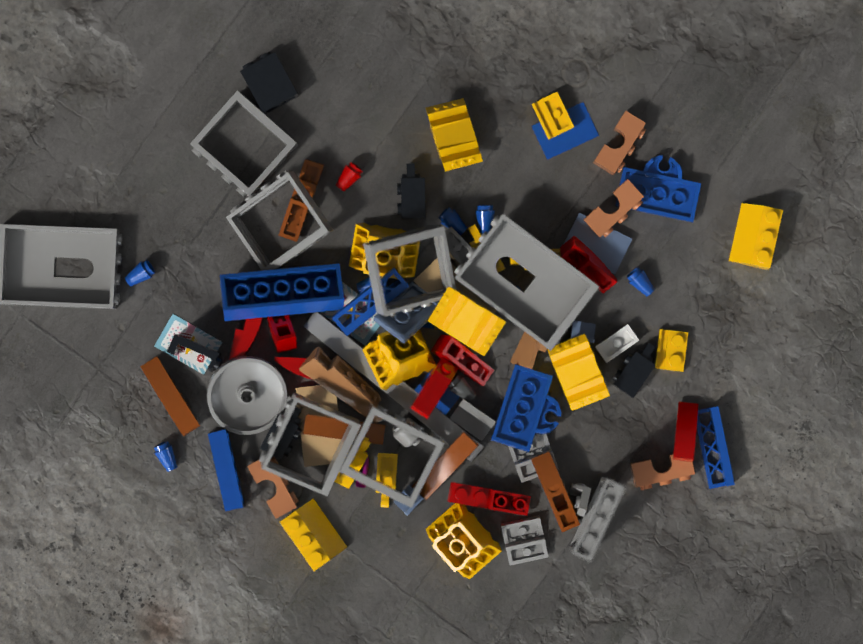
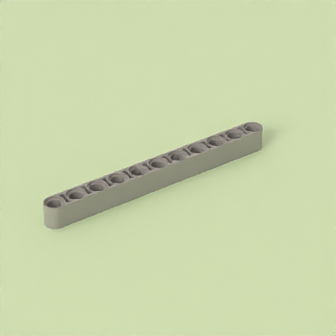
(401, 394)

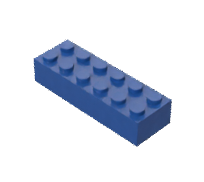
(281, 292)

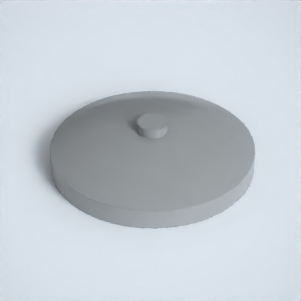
(246, 395)

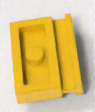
(553, 115)
(671, 350)

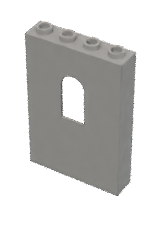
(29, 265)
(550, 299)

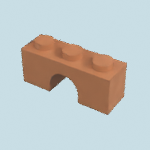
(612, 159)
(628, 198)
(645, 475)
(283, 499)

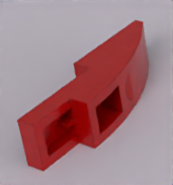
(489, 498)

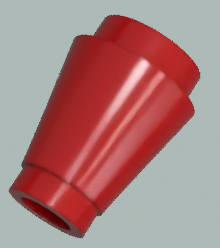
(349, 176)

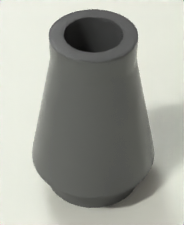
(462, 388)

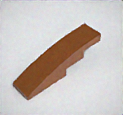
(297, 210)
(170, 396)
(335, 428)
(447, 464)

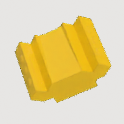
(454, 134)
(401, 258)
(466, 321)
(398, 361)
(578, 372)
(462, 541)

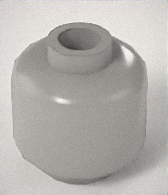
(404, 437)

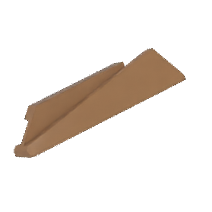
(526, 351)
(341, 381)

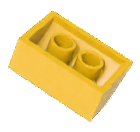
(755, 235)
(313, 534)

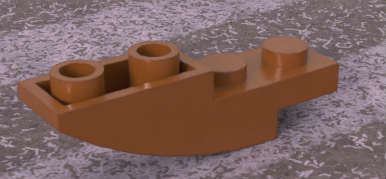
(555, 491)

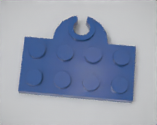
(664, 191)
(525, 409)

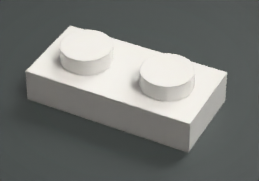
(617, 343)

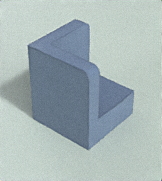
(579, 328)
(408, 491)

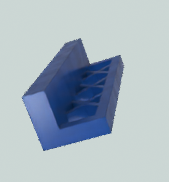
(369, 309)
(722, 450)
(226, 470)

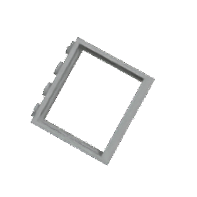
(214, 164)
(253, 200)
(423, 300)
(337, 461)
(377, 485)
(596, 518)

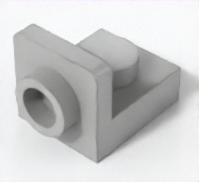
(583, 494)

